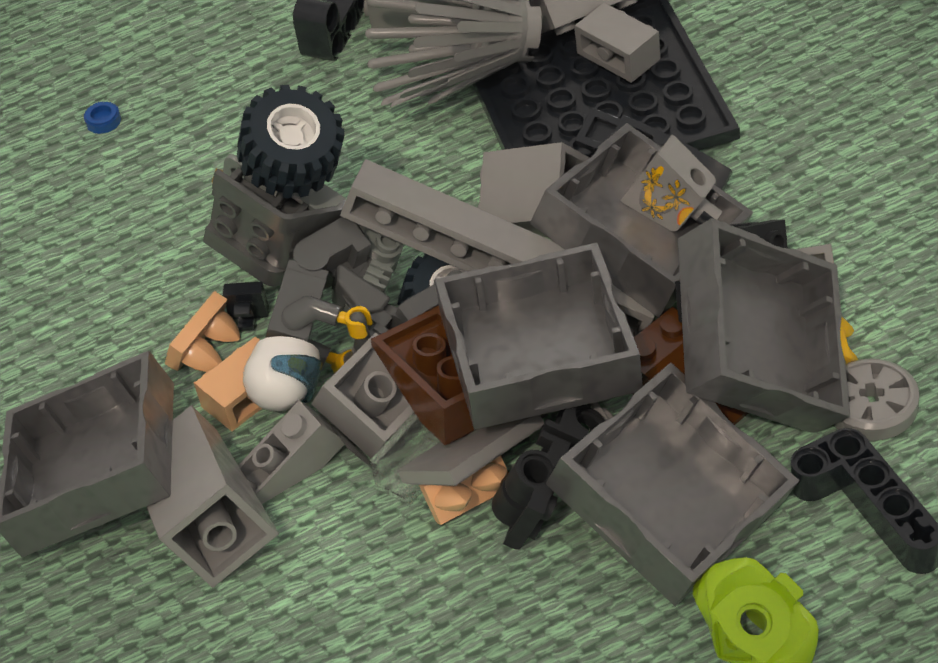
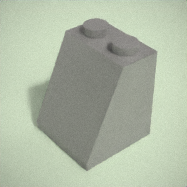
(518, 177)

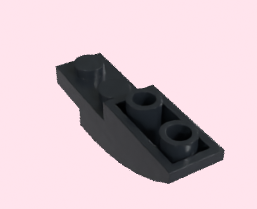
(600, 126)

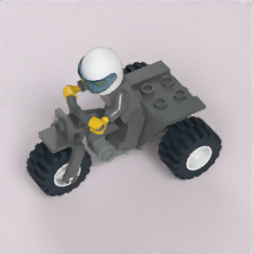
(288, 231)

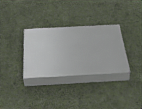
(465, 456)

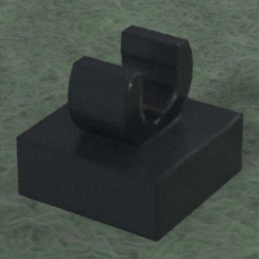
(246, 303)

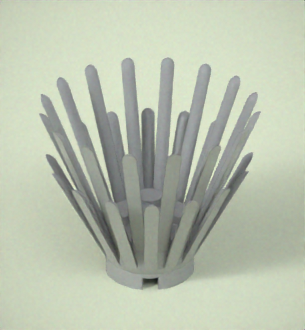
(482, 37)

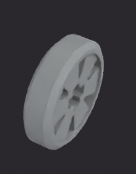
(894, 394)

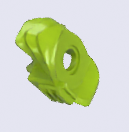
(768, 601)

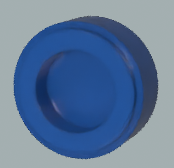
(102, 117)

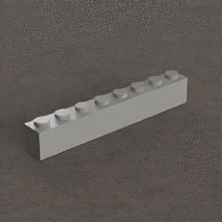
(452, 228)

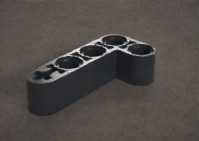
(325, 25)
(852, 464)

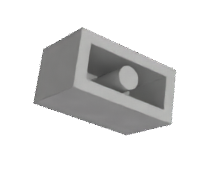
(617, 42)

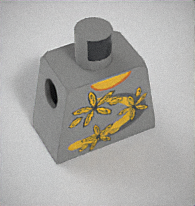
(673, 188)

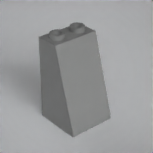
(212, 510)

